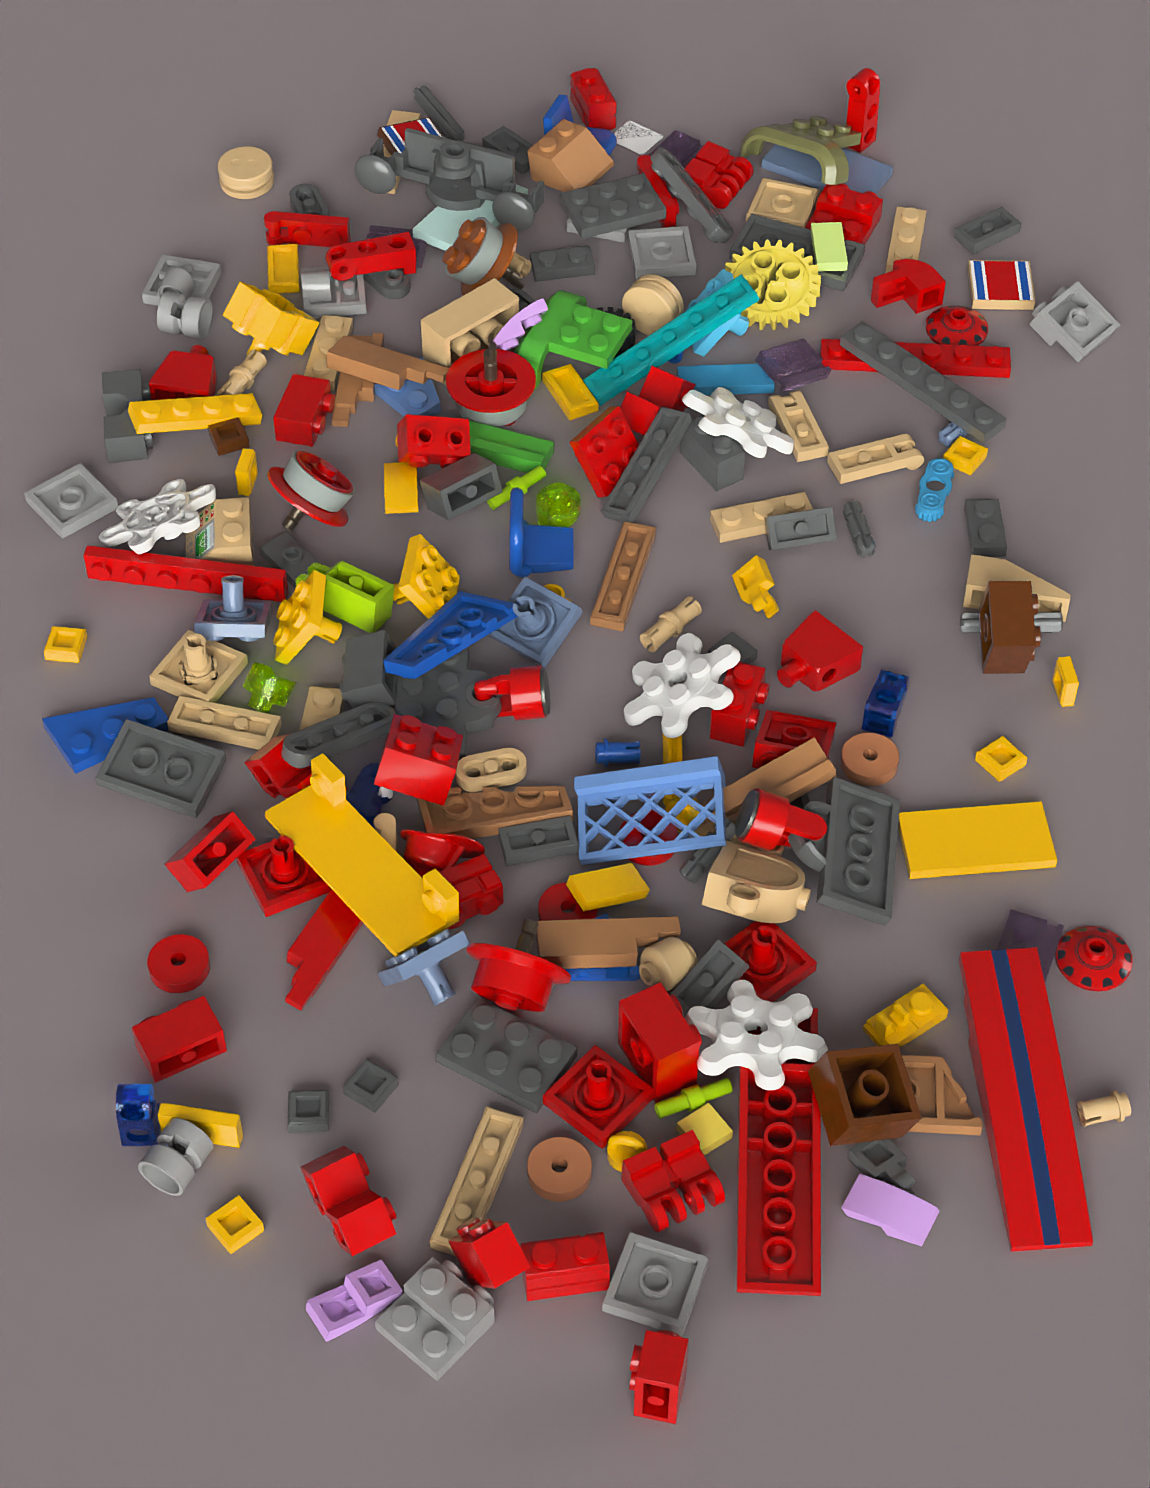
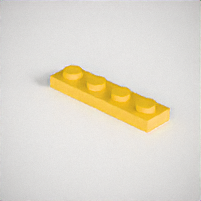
(193, 412)

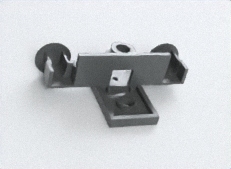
(454, 175)

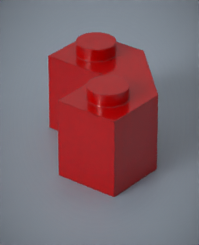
(658, 391)
(275, 773)
(343, 1194)

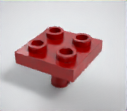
(605, 449)
(280, 876)
(773, 959)
(598, 1096)

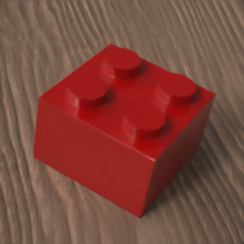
(419, 759)
(659, 1041)

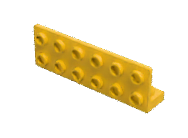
(362, 864)

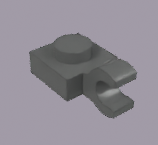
(882, 1162)

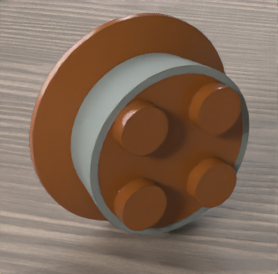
(482, 254)

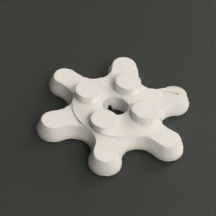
(740, 421)
(158, 517)
(678, 701)
(762, 1052)

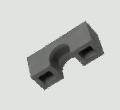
(119, 432)

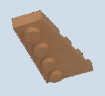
(484, 812)

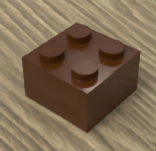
(1008, 627)
(864, 1094)

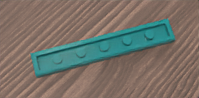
(671, 339)

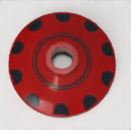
(956, 326)
(1091, 969)

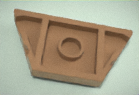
(939, 1098)

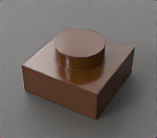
(228, 436)

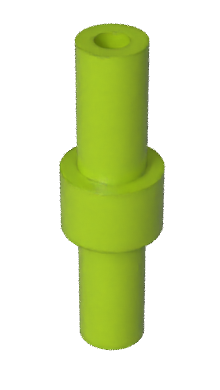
(521, 482)
(693, 1098)

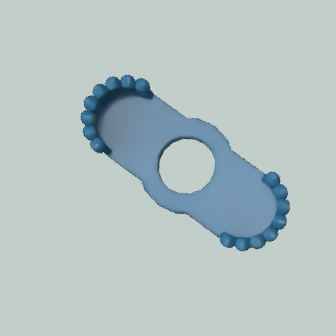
(931, 502)

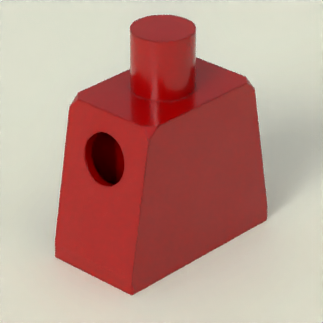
(185, 375)
(818, 654)

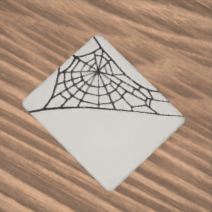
(637, 137)

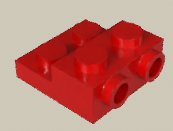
(854, 209)
(785, 731)

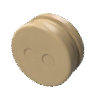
(245, 172)
(652, 303)

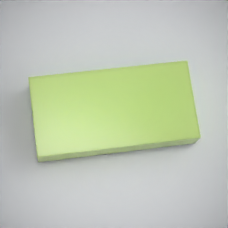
(829, 246)

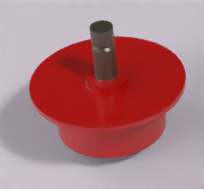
(515, 976)

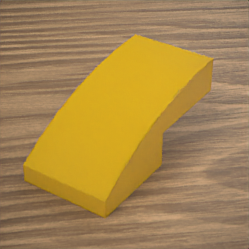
(400, 488)

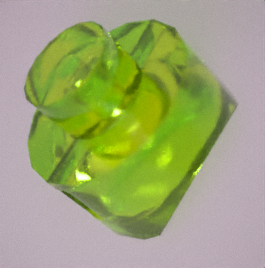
(558, 502)
(267, 688)

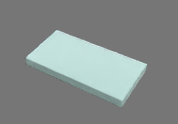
(442, 225)

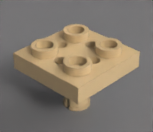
(196, 656)

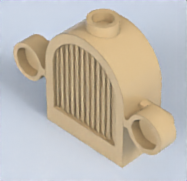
(756, 884)

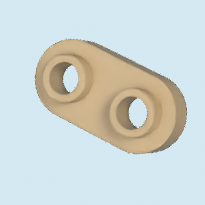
(489, 769)

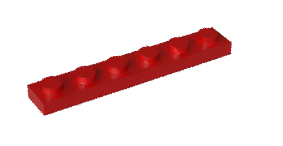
(944, 358)
(183, 573)

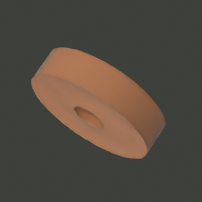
(869, 772)
(559, 1185)

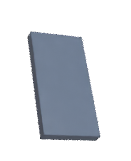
(863, 175)

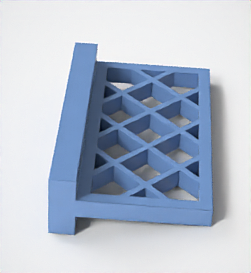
(651, 783)

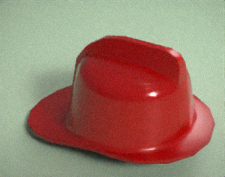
(437, 850)

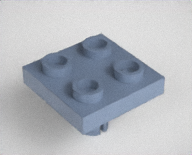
(233, 614)
(541, 622)
(426, 964)

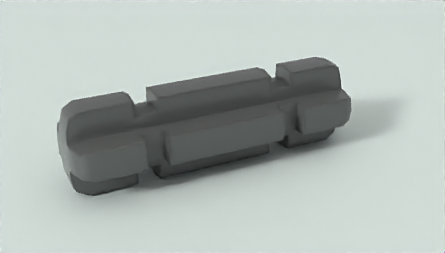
(859, 529)
(704, 857)

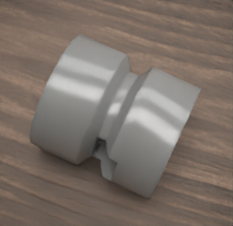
(188, 316)
(172, 1161)

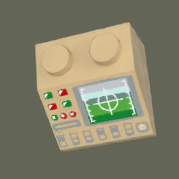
(223, 533)

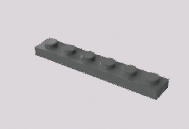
(923, 382)

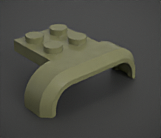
(810, 137)

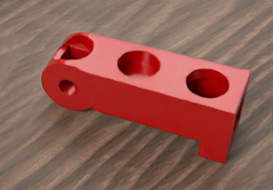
(863, 106)
(372, 256)

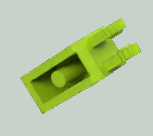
(354, 595)

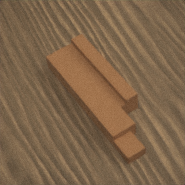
(381, 364)
(353, 389)
(786, 776)
(601, 941)

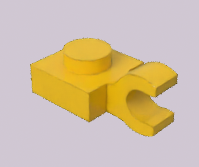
(752, 585)

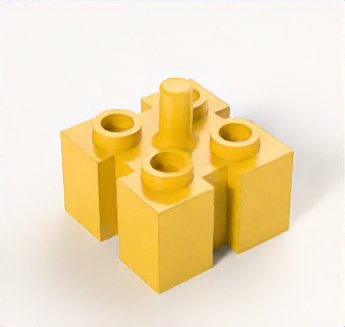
(270, 320)

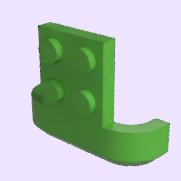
(574, 332)

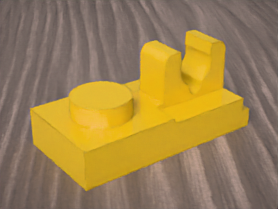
(906, 1018)

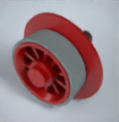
(312, 489)

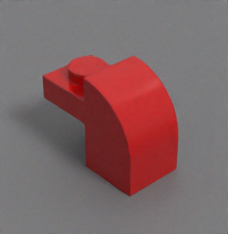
(912, 281)

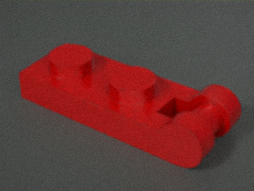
(672, 207)
(306, 229)

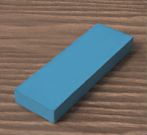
(733, 377)

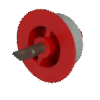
(491, 385)

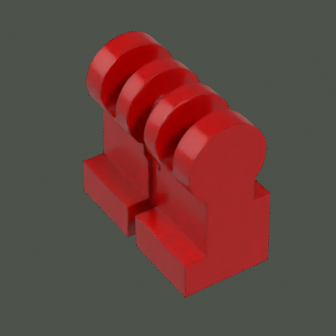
(719, 173)
(656, 1176)

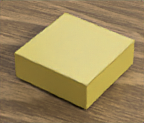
(708, 1127)

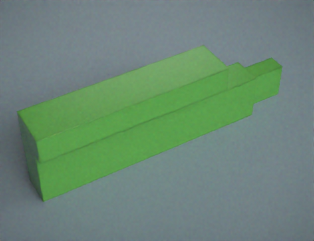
(509, 447)

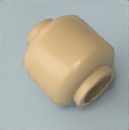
(667, 962)

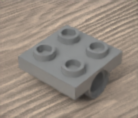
(181, 277)
(329, 296)

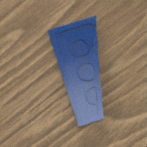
(448, 632)

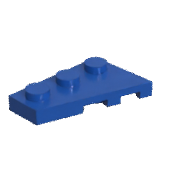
(89, 734)

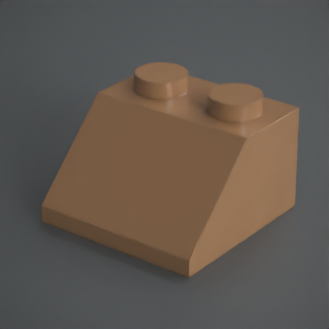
(568, 158)

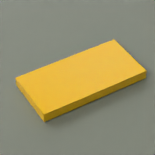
(976, 840)

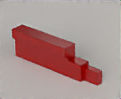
(320, 947)

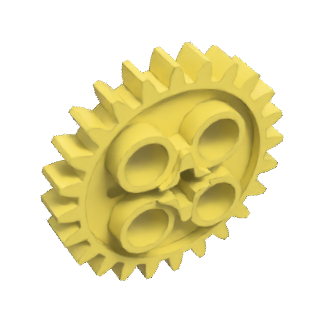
(795, 294)

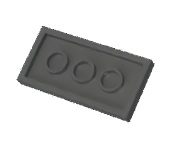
(760, 229)

